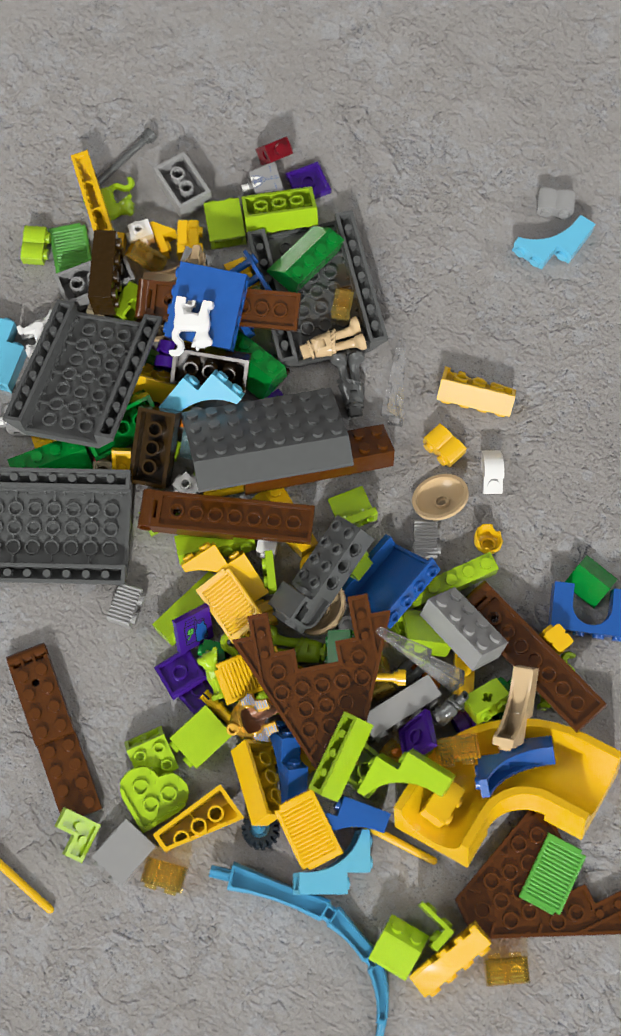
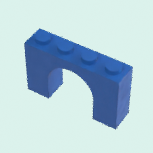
(562, 613)

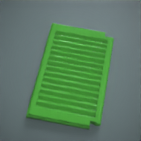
(70, 246)
(553, 875)

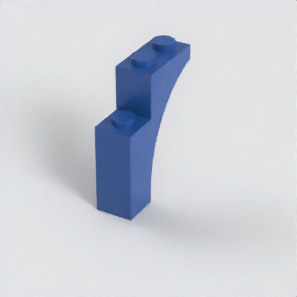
(497, 768)
(291, 770)
(357, 814)

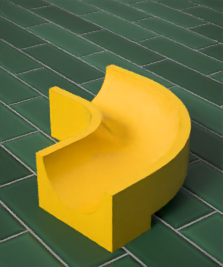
(563, 792)

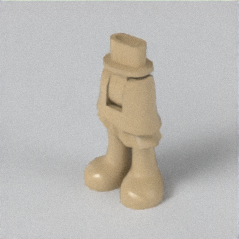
(326, 345)

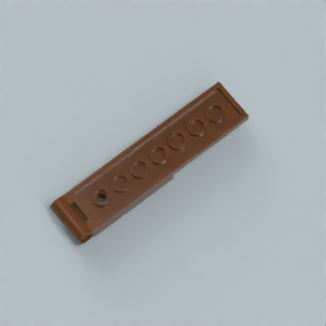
(261, 308)
(225, 517)
(556, 679)
(53, 730)

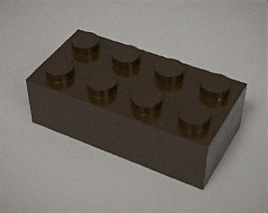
(105, 272)
(206, 360)
(154, 446)

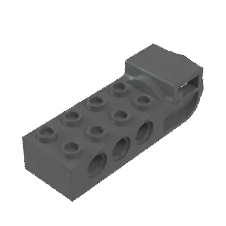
(321, 576)

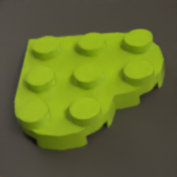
(152, 796)

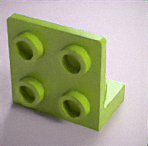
(353, 507)
(152, 751)
(438, 937)

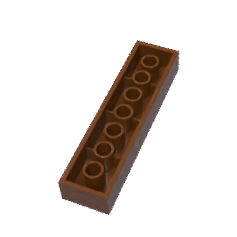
(370, 451)

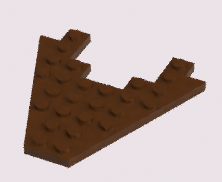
(317, 696)
(494, 893)

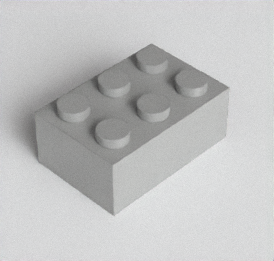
(182, 185)

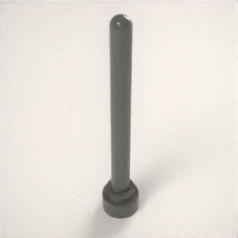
(147, 137)

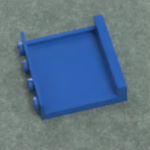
(221, 287)
(392, 579)

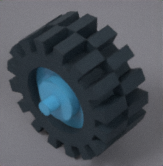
(260, 835)

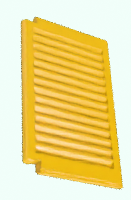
(228, 603)
(236, 679)
(308, 830)

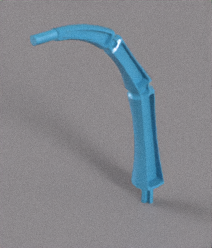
(249, 881)

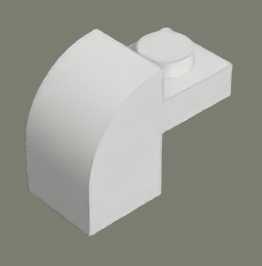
(493, 471)

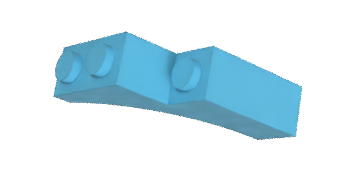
(562, 245)
(11, 355)
(190, 391)
(333, 878)

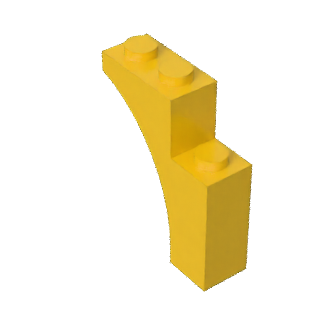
(211, 559)

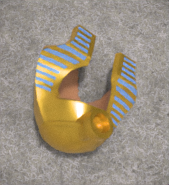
(249, 719)

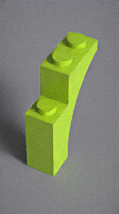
(414, 769)

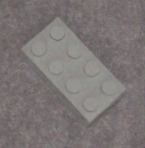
(75, 283)
(463, 628)
(402, 707)

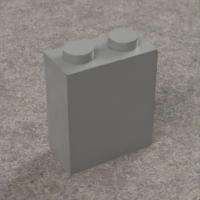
(124, 853)

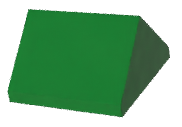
(591, 581)

